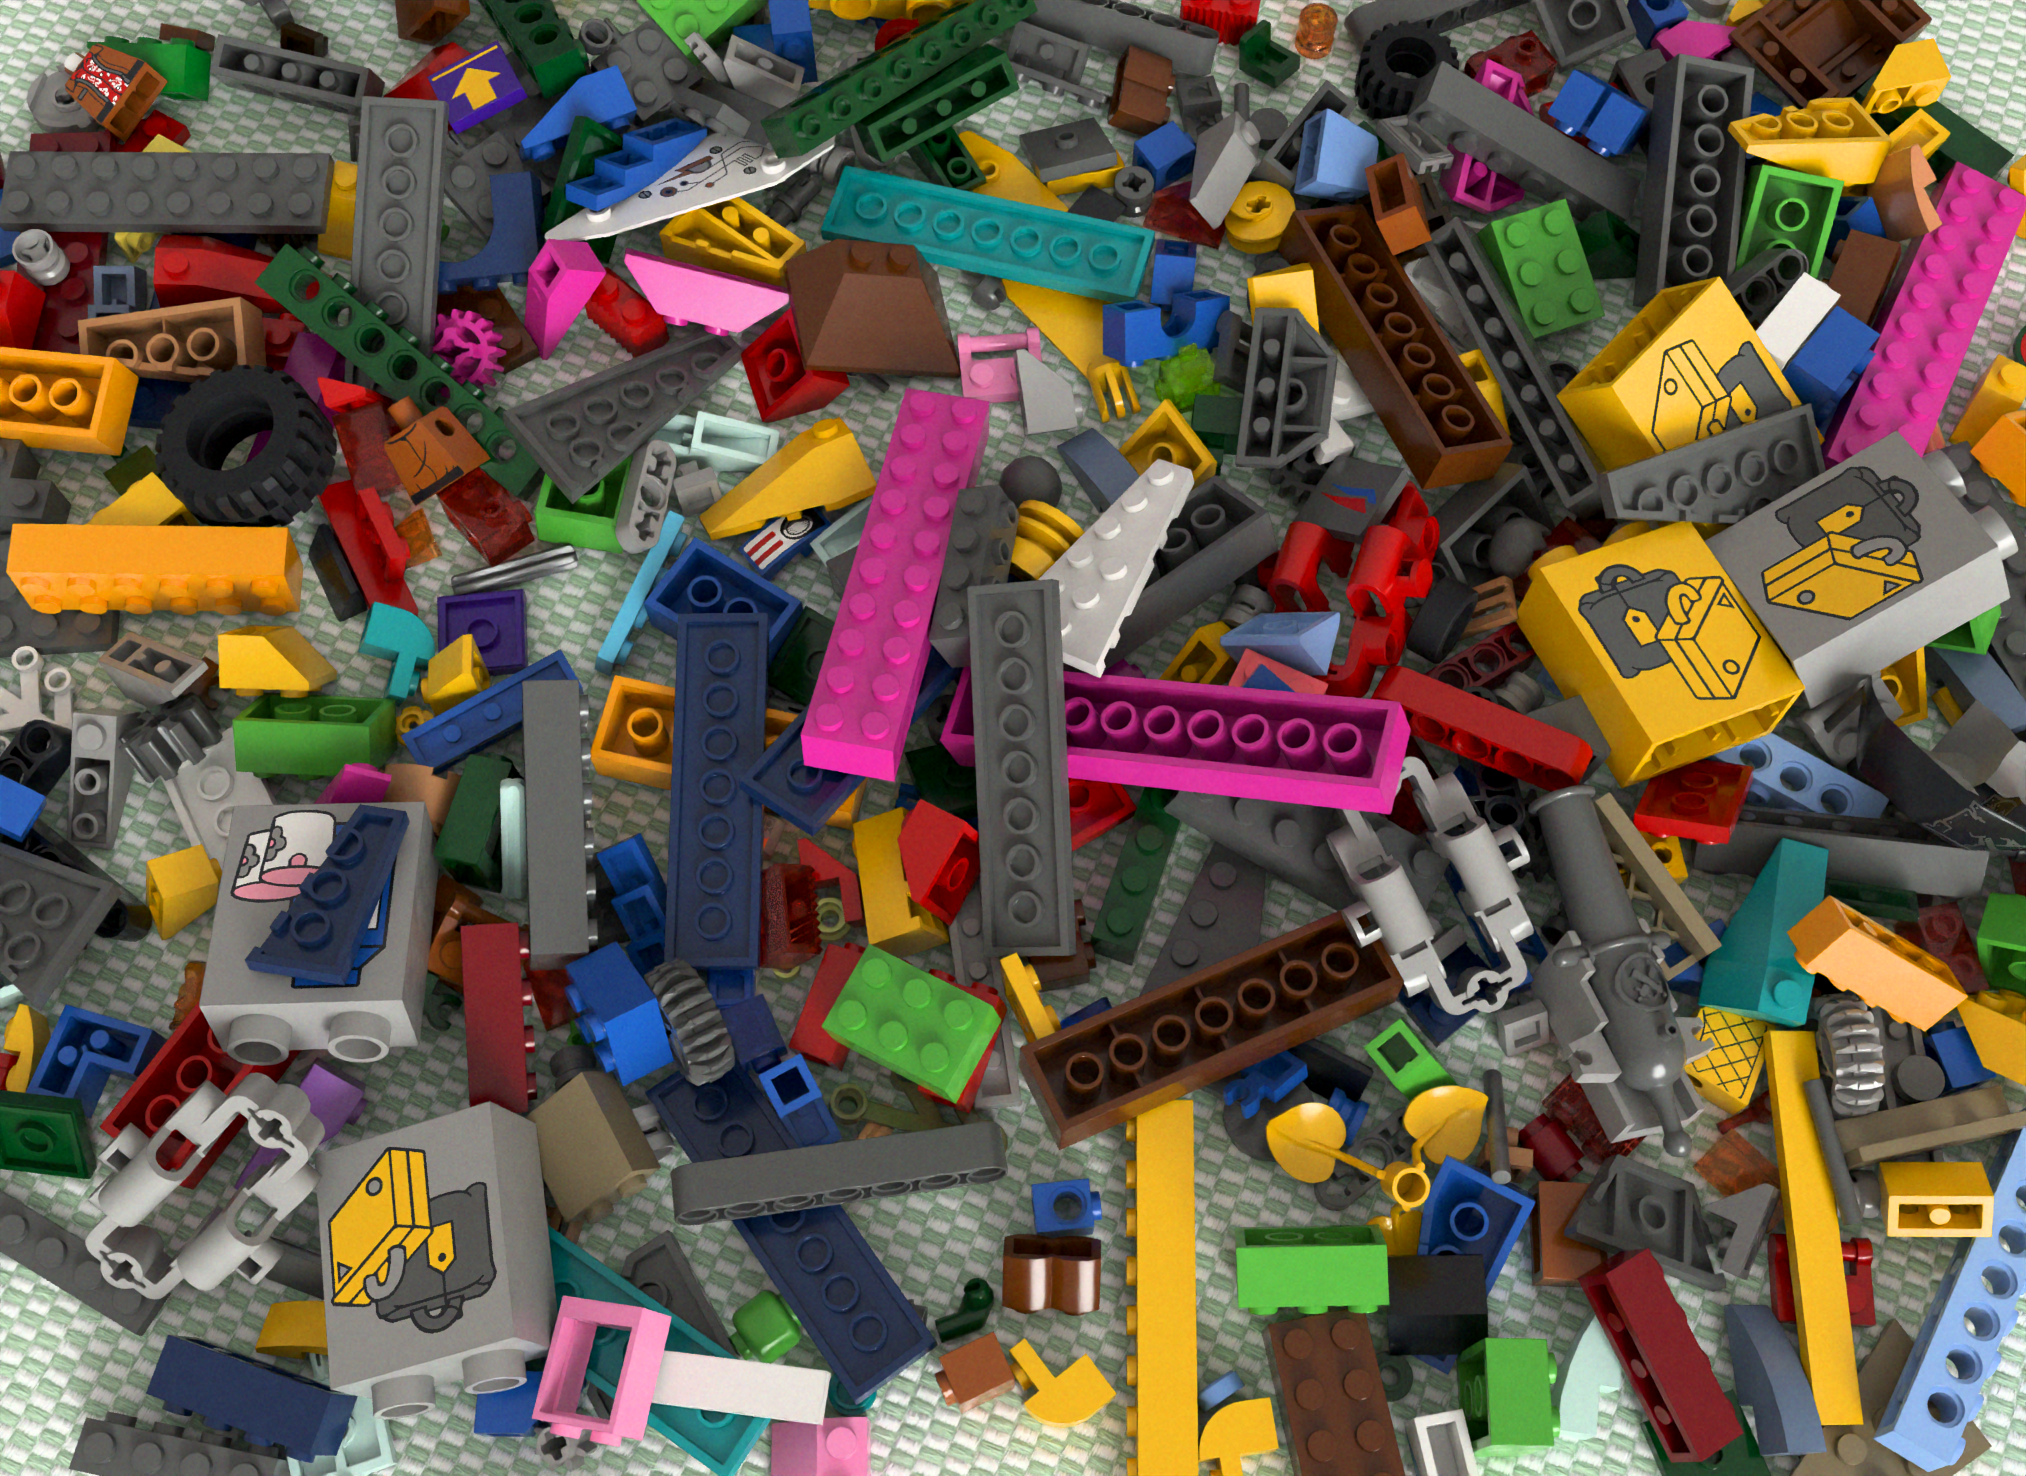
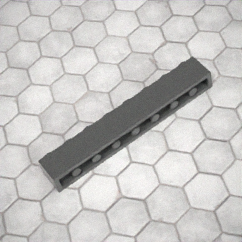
(1517, 365)

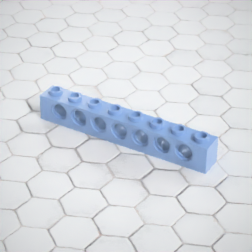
(1809, 775)
(1907, 1421)

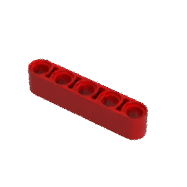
(1486, 730)

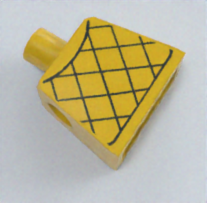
(1733, 1065)

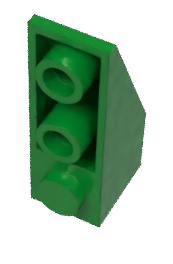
(177, 62)

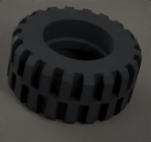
(220, 416)

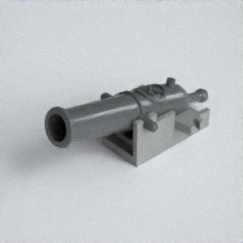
(1609, 990)

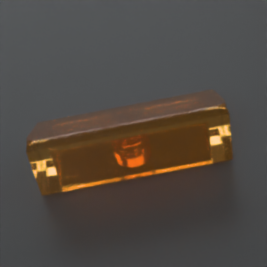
(1736, 1166)

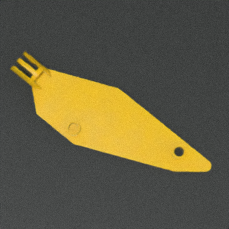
(1065, 319)

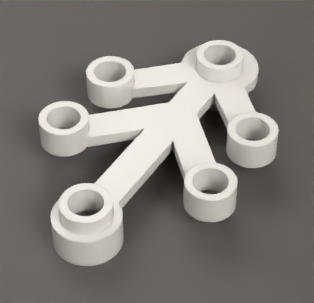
(30, 705)

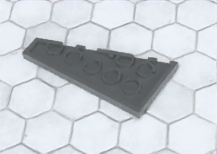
(603, 419)

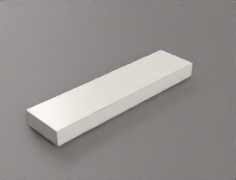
(742, 1387)

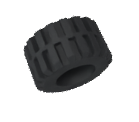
(1394, 50)

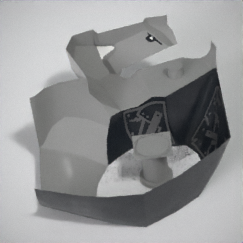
(1962, 789)

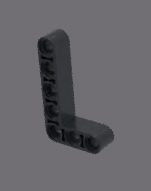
(42, 770)

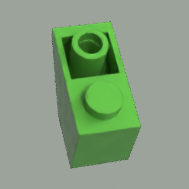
(1407, 1060)

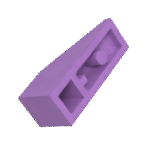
(333, 1100)

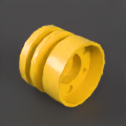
(1041, 539)

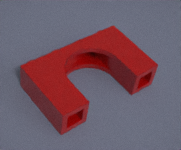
(830, 980)

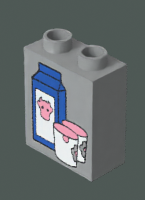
(268, 1014)

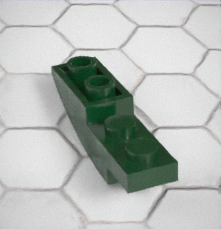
(947, 161)

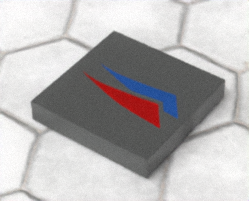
(1353, 497)

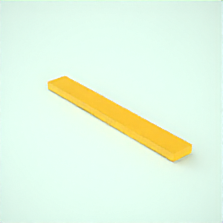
(1812, 1232)

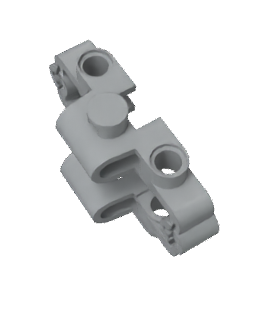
(1398, 914)
(134, 1253)

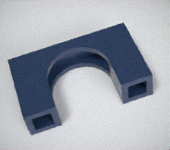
(513, 241)

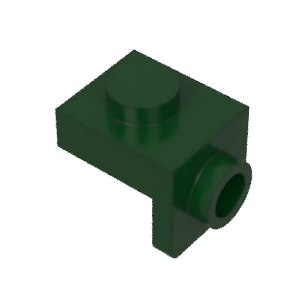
(1265, 58)

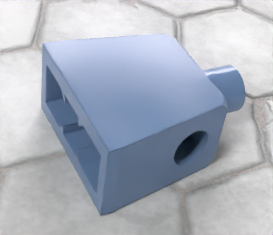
(1334, 158)

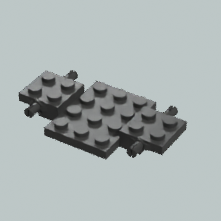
(652, 72)

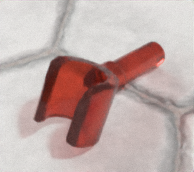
(1756, 1112)

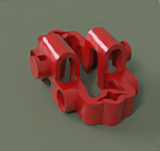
(1390, 563)

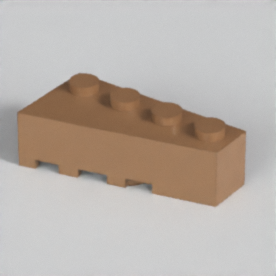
(179, 340)

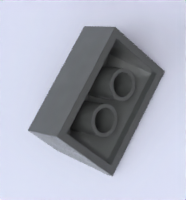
(1475, 514)

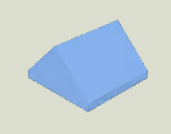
(1291, 638)

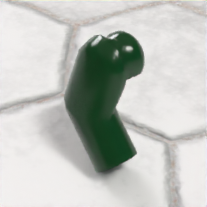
(971, 1314)

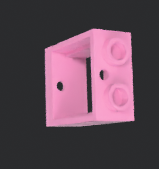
(569, 1360)

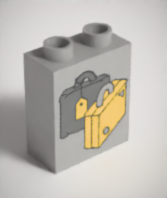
(1866, 564)
(435, 1259)

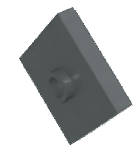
(1068, 150)

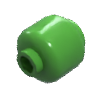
(765, 1327)

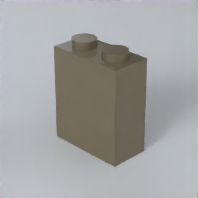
(591, 1147)

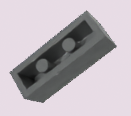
(1282, 159)

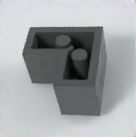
(22, 495)

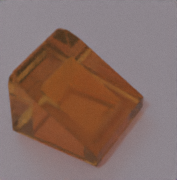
(419, 537)

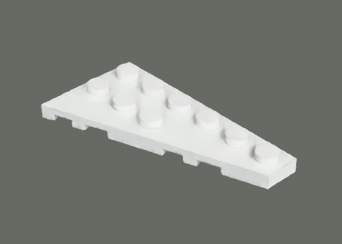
(1112, 563)

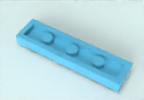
(632, 613)

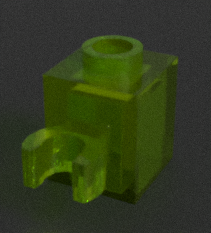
(1186, 376)

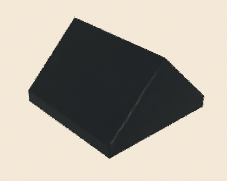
(1436, 1303)

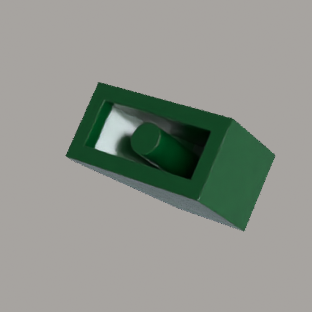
(1609, 246)

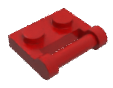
(1858, 1283)

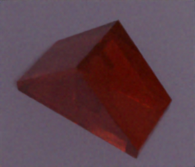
(1176, 216)

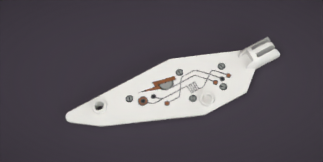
(708, 175)

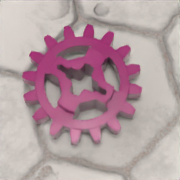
(455, 338)

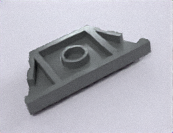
(1644, 1208)

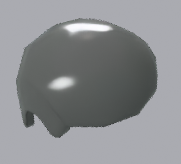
(1031, 479)
(1515, 545)

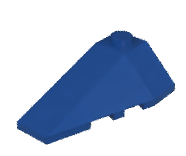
(1471, 1217)

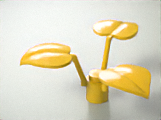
(1440, 1118)

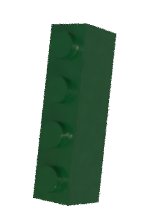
(938, 103)
(1963, 145)
(1136, 878)

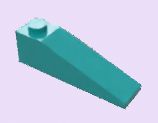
(1756, 964)

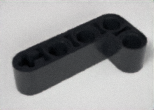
(1491, 792)

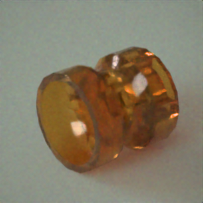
(1316, 30)

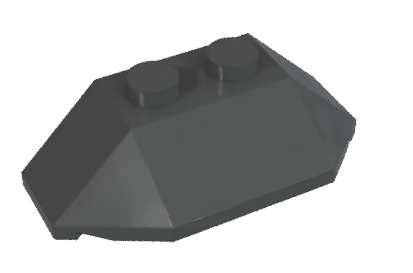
(1285, 390)

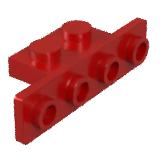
(369, 543)

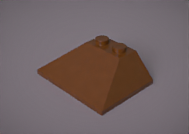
(1826, 44)
(870, 310)

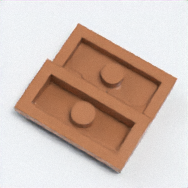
(1901, 194)

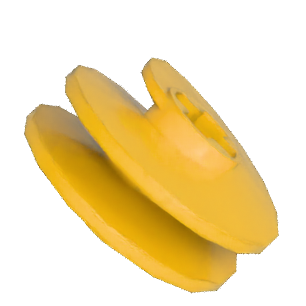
(1259, 217)

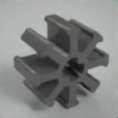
(170, 738)

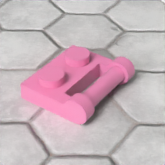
(993, 378)

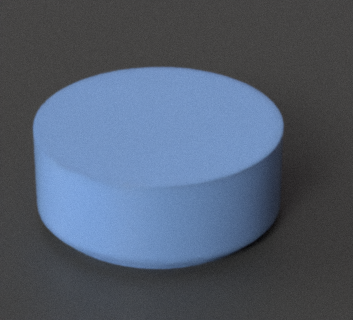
(1219, 1390)

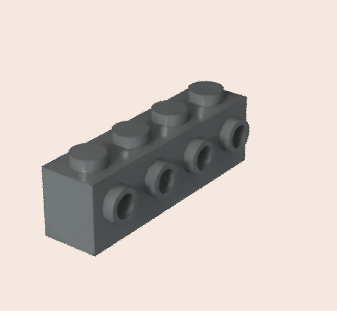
(975, 555)
(120, 1449)

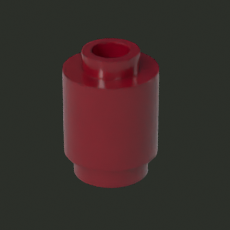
(1553, 1149)

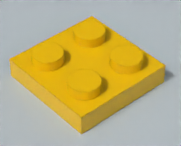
(1022, 993)

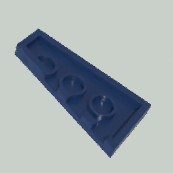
(336, 903)

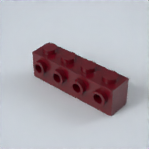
(495, 1015)
(1661, 1356)

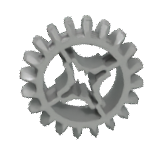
(1847, 1053)

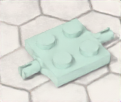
(365, 1444)

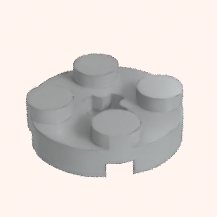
(50, 113)

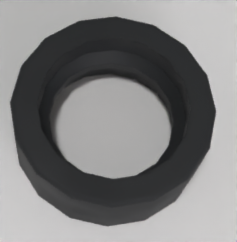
(1442, 620)

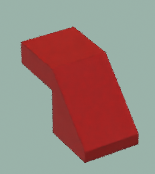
(832, 873)

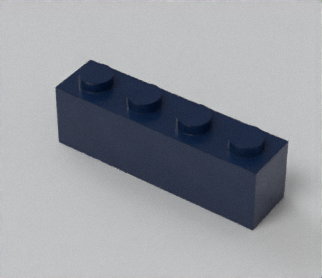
(252, 1397)

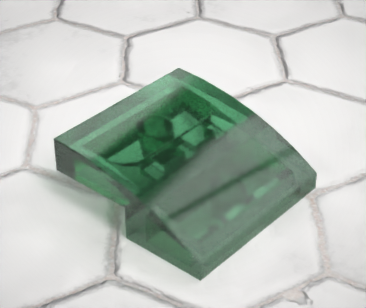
(1875, 900)

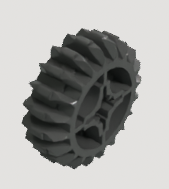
(691, 1022)

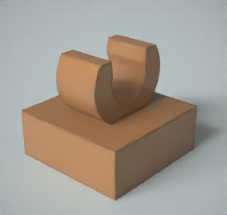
(1520, 1158)

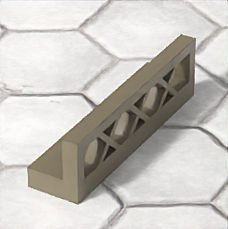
(1656, 887)
(1927, 1127)

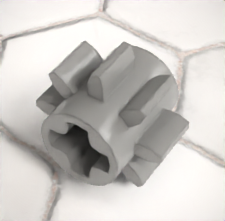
(560, 1449)

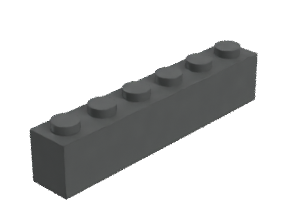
(1520, 145)
(1859, 851)

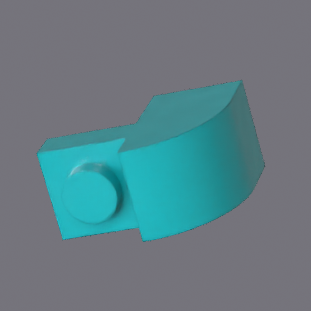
(399, 638)

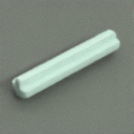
(513, 838)

